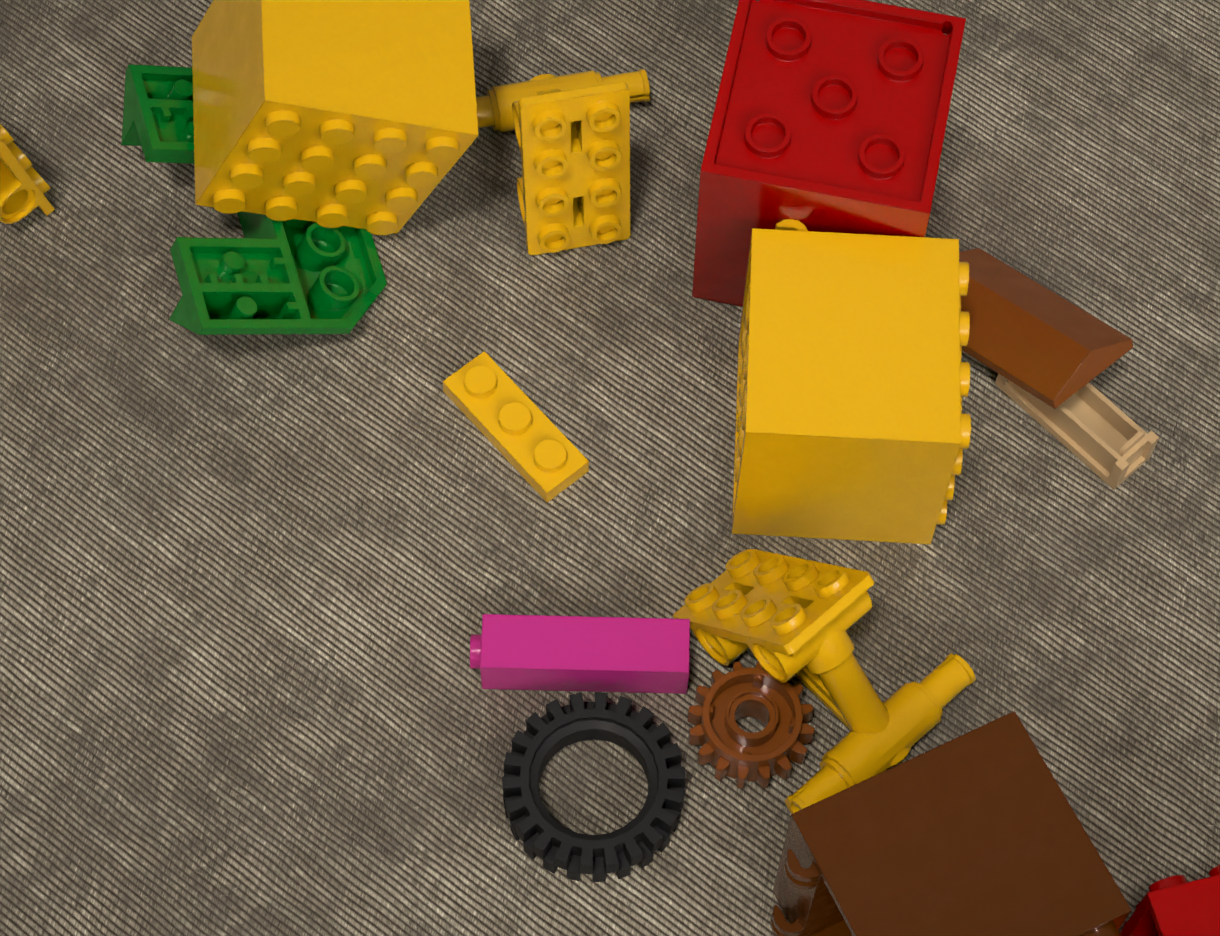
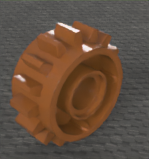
(743, 753)

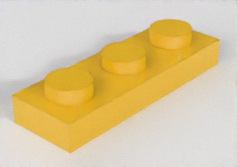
(515, 426)

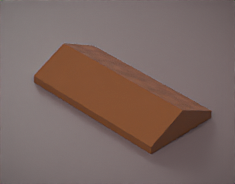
(1033, 332)

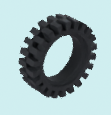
(601, 852)

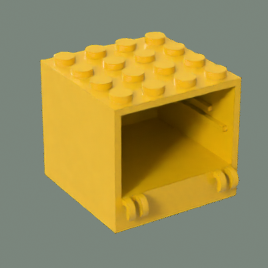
(331, 107)
(849, 385)

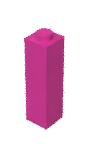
(582, 653)

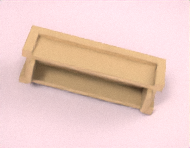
(1091, 430)

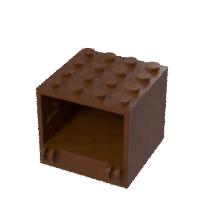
(948, 848)

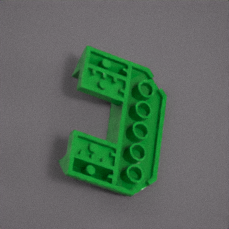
(278, 276)

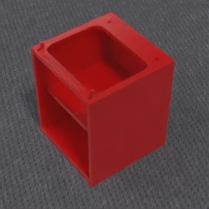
(822, 122)

